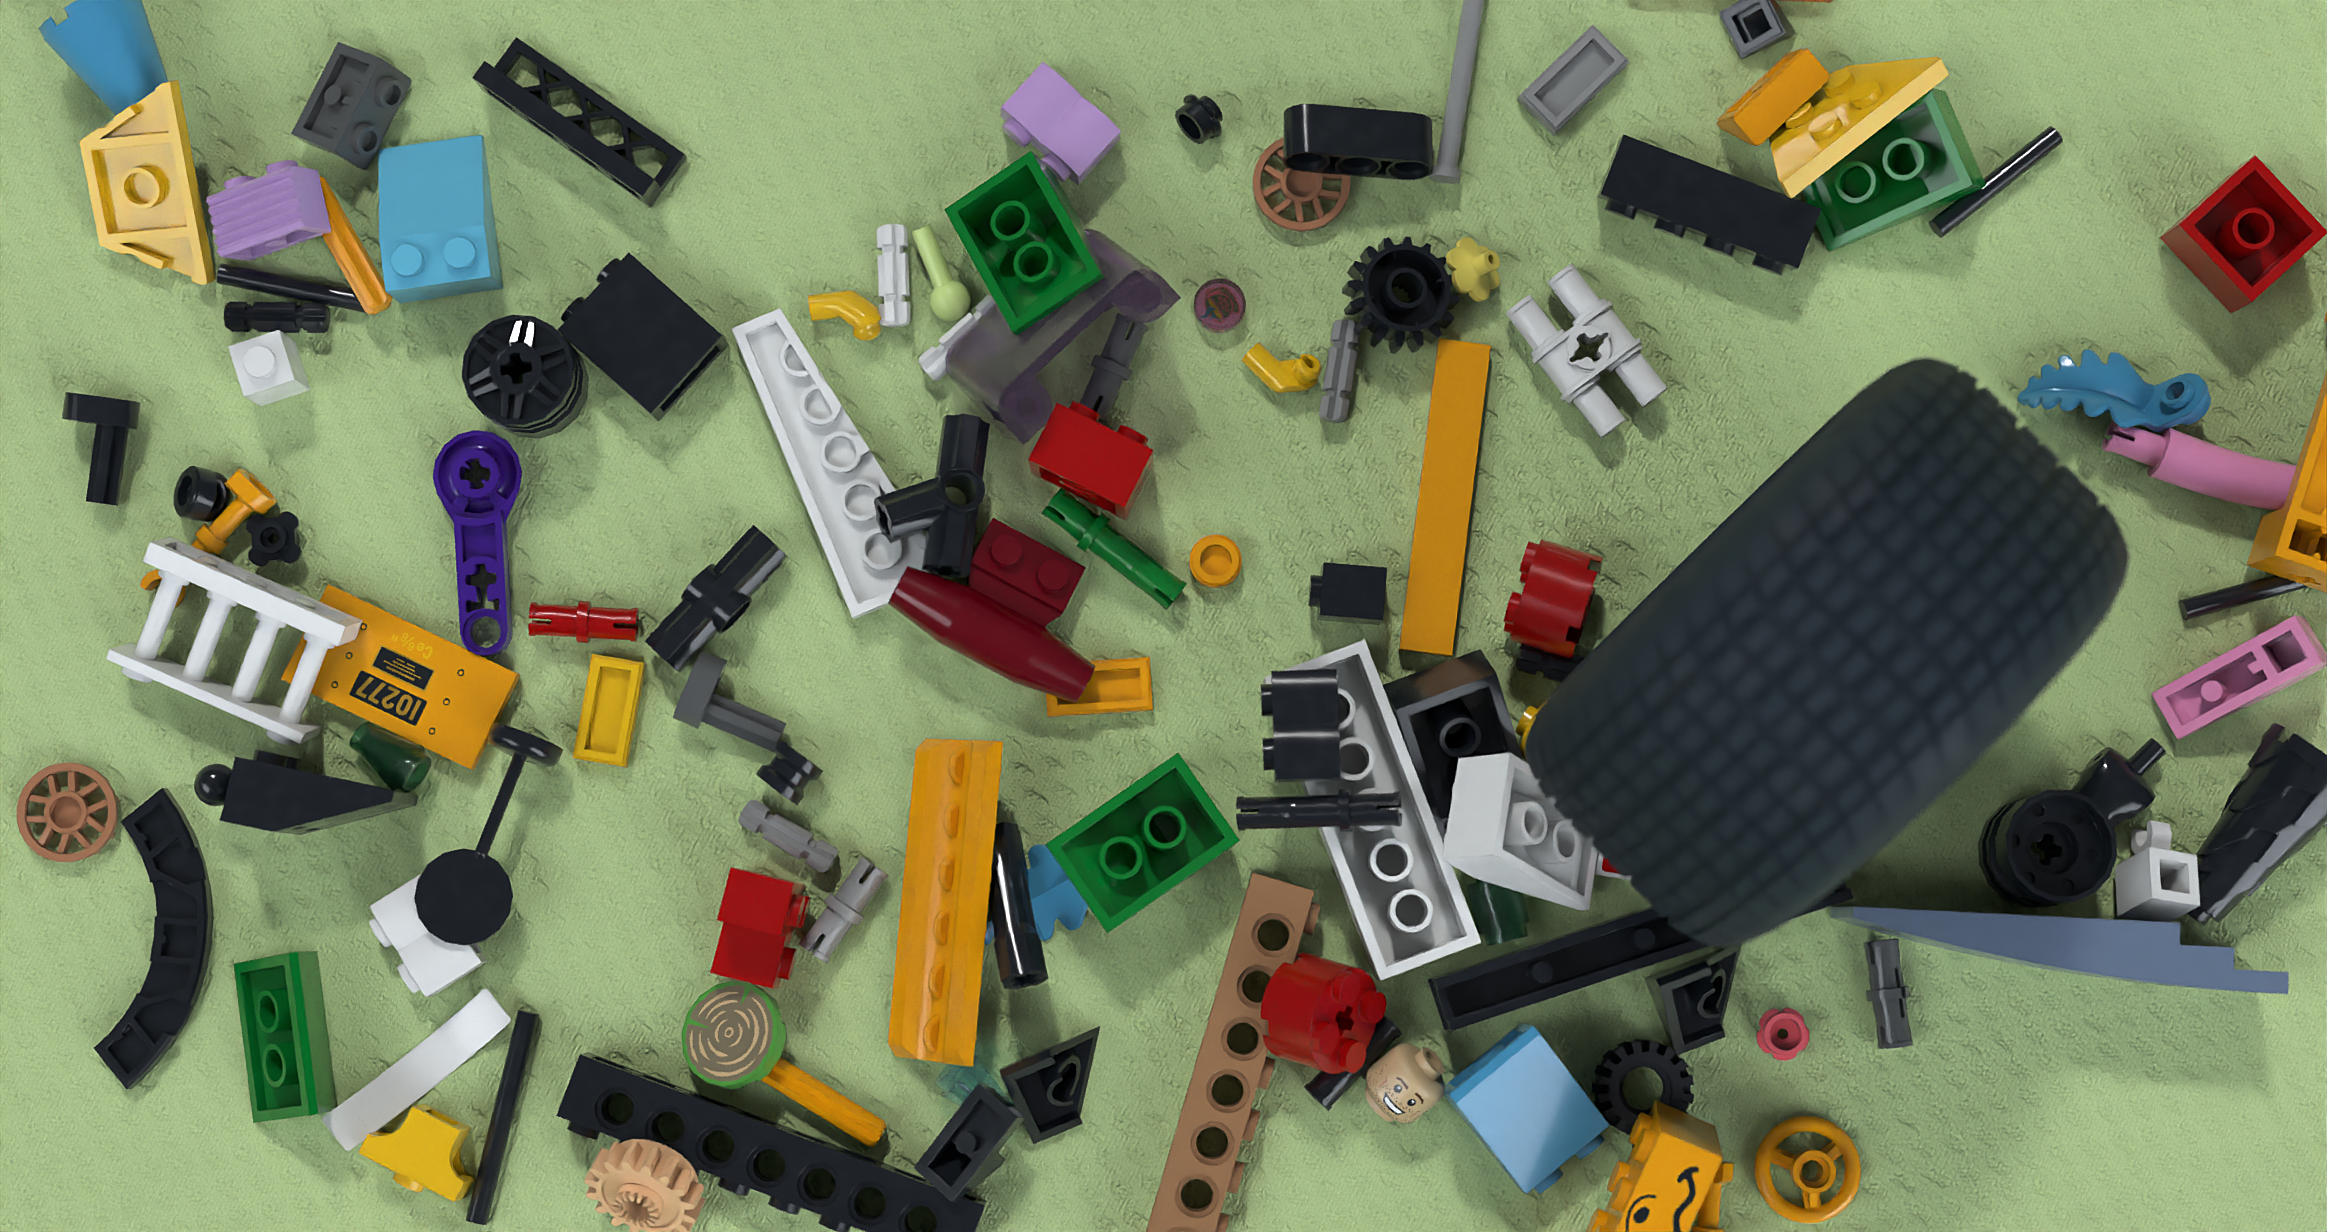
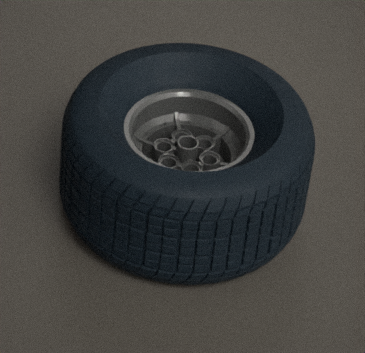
(1830, 655)

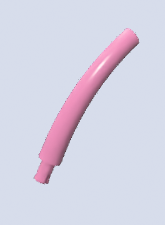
(2204, 466)

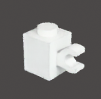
(2156, 881)

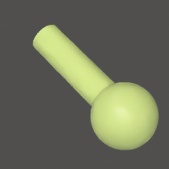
(949, 298)

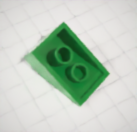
(1896, 174)
(1025, 241)
(1142, 843)

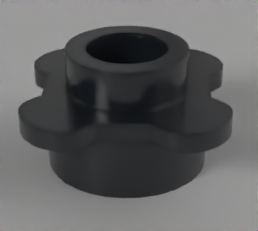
(287, 546)

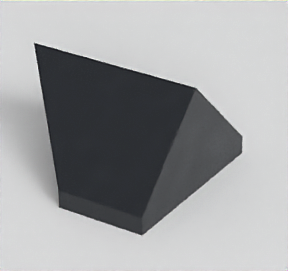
(1694, 998)
(1052, 1085)

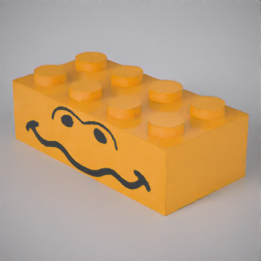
(1664, 1174)

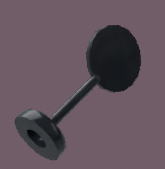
(465, 891)

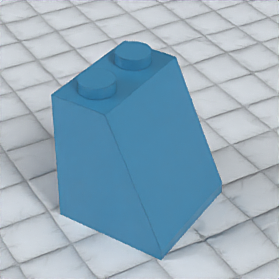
(1526, 1108)

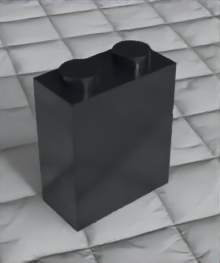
(642, 335)

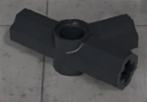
(927, 507)

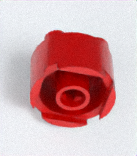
(1554, 597)
(1321, 1013)

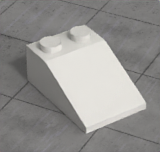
(1514, 835)

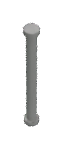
(1458, 93)

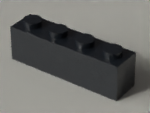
(1709, 204)

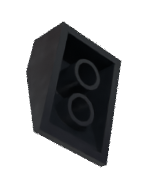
(1449, 716)

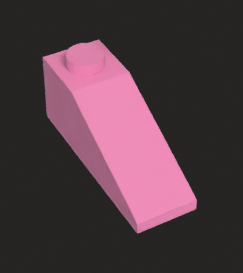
(2241, 676)

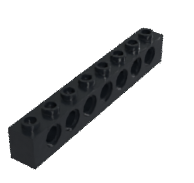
(599, 1079)

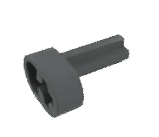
(702, 704)

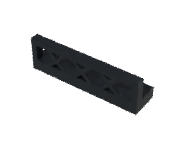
(566, 129)

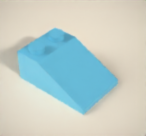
(437, 220)

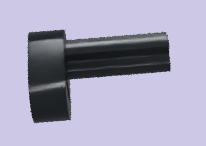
(112, 421)

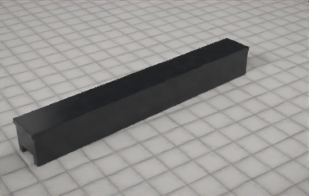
(1569, 964)

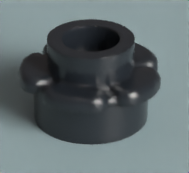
(1199, 118)

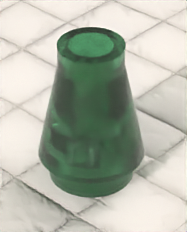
(393, 758)

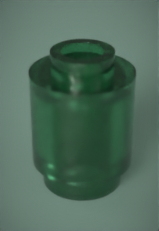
(1498, 912)

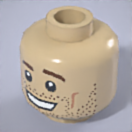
(1405, 1083)

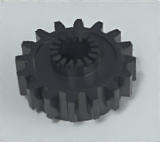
(1382, 313)

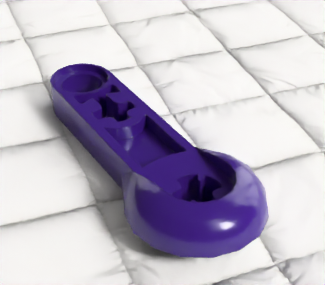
(480, 526)

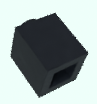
(1349, 593)

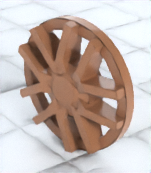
(1298, 189)
(68, 812)

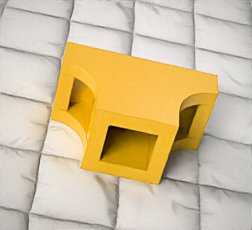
(423, 1153)

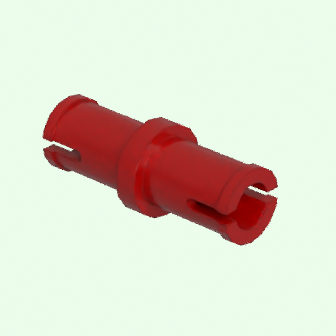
(583, 622)

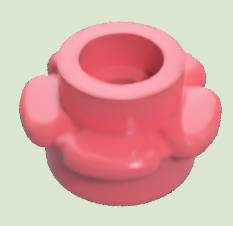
(1796, 1038)

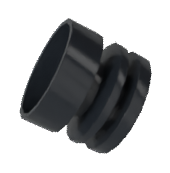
(549, 394)
(2076, 845)

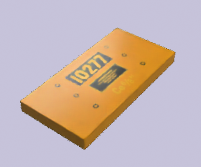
(411, 682)

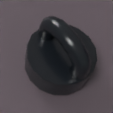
(197, 492)

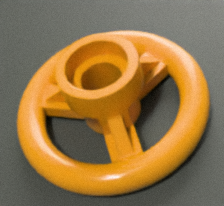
(1839, 1145)

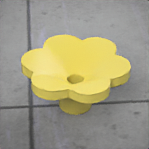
(1473, 269)

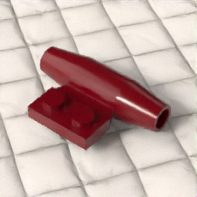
(1003, 611)

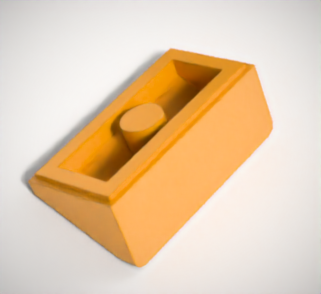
(1774, 97)

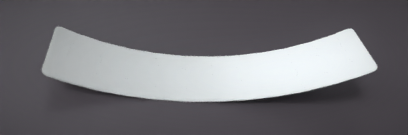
(417, 1071)

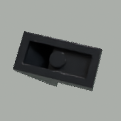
(970, 1143)

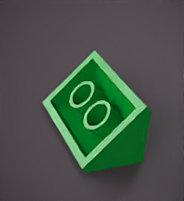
(285, 1036)

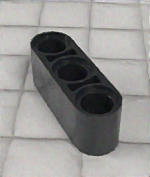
(1357, 142)

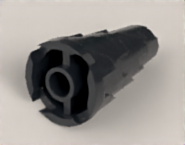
(2263, 823)

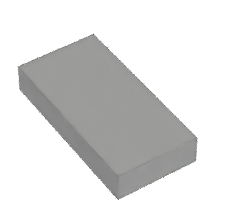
(1573, 80)

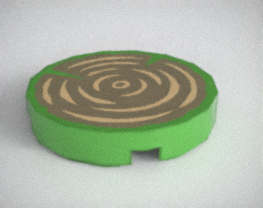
(733, 1035)

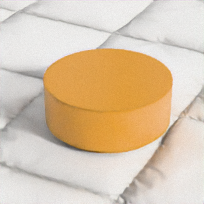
(1215, 561)

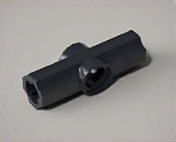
(716, 598)

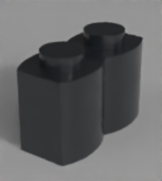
(1304, 725)

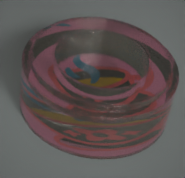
(1219, 305)

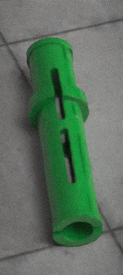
(1115, 549)

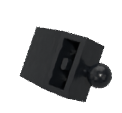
(282, 799)

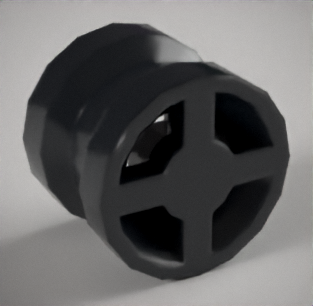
(789, 772)

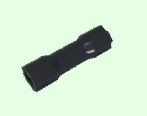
(1016, 937)

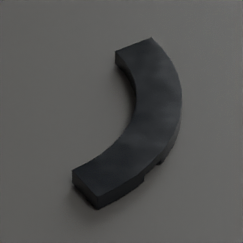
(179, 943)

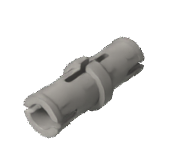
(843, 909)

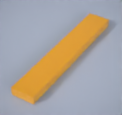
(1444, 497)

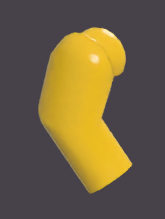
(851, 308)
(1283, 375)

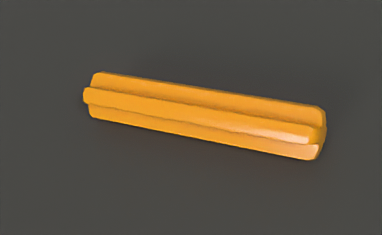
(353, 257)
(826, 1102)

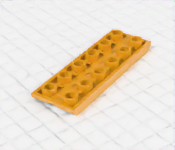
(945, 900)

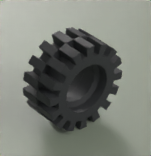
(1633, 1055)

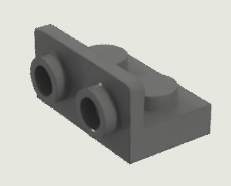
(352, 105)

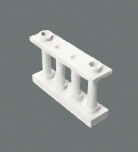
(274, 609)

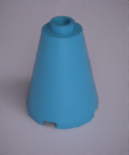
(109, 49)

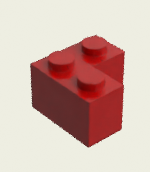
(758, 927)

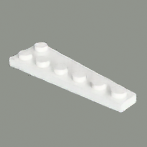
(828, 464)

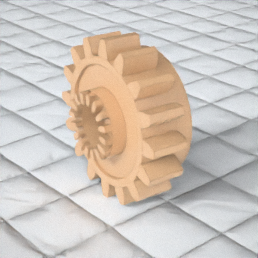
(645, 1187)

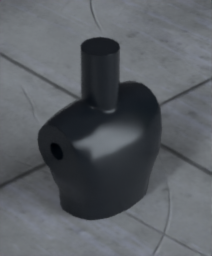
(2119, 782)

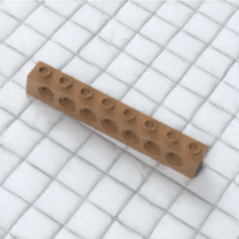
(1263, 901)

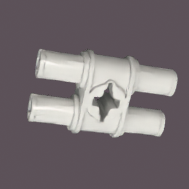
(1592, 323)

